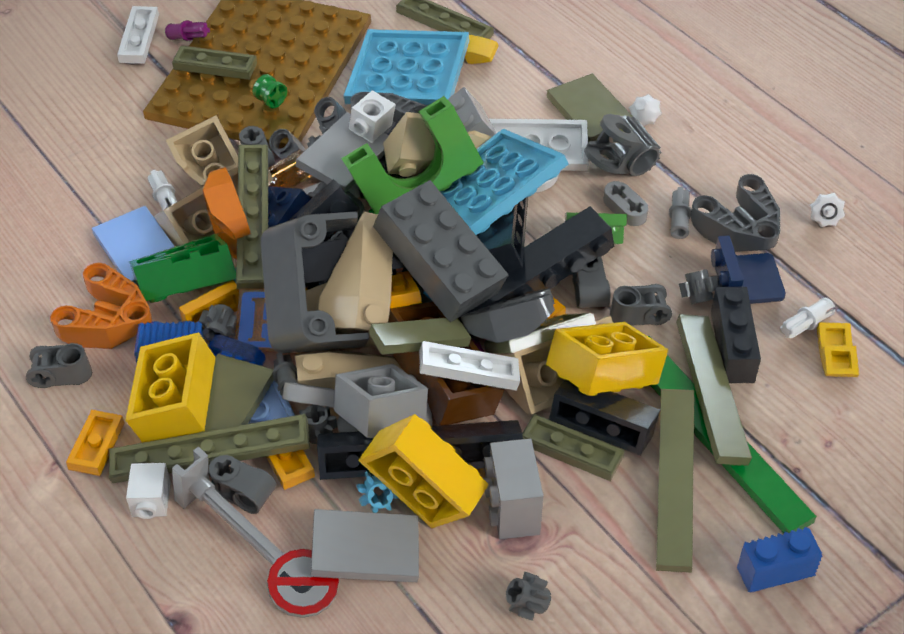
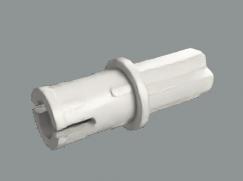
(162, 190)
(807, 318)

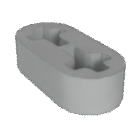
(628, 202)
(308, 394)

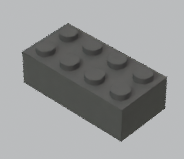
(440, 250)

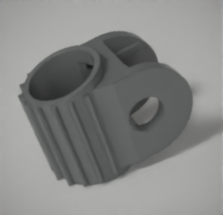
(632, 154)

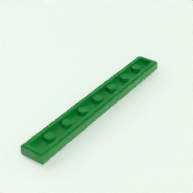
(758, 477)

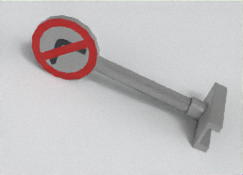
(290, 575)

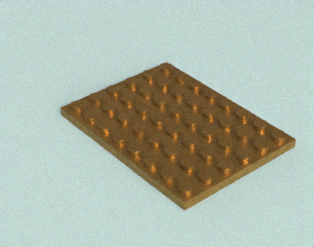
(293, 42)

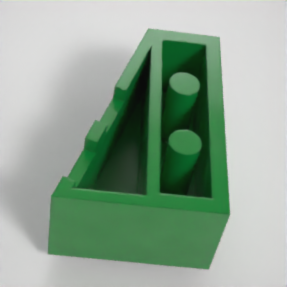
(183, 268)

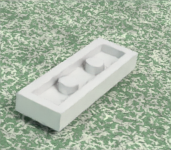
(138, 35)
(469, 365)

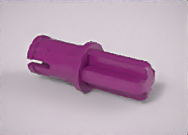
(186, 30)

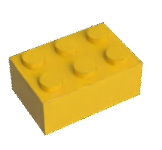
(606, 357)
(171, 388)
(424, 471)

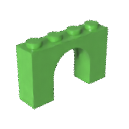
(452, 159)

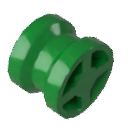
(269, 91)

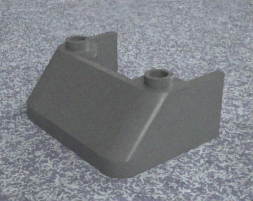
(288, 321)

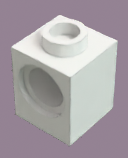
(371, 116)
(148, 490)

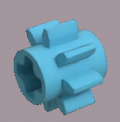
(371, 497)

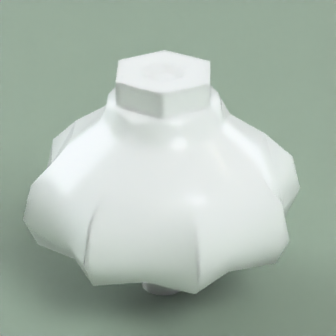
(645, 109)
(827, 210)

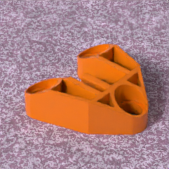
(225, 209)
(115, 314)

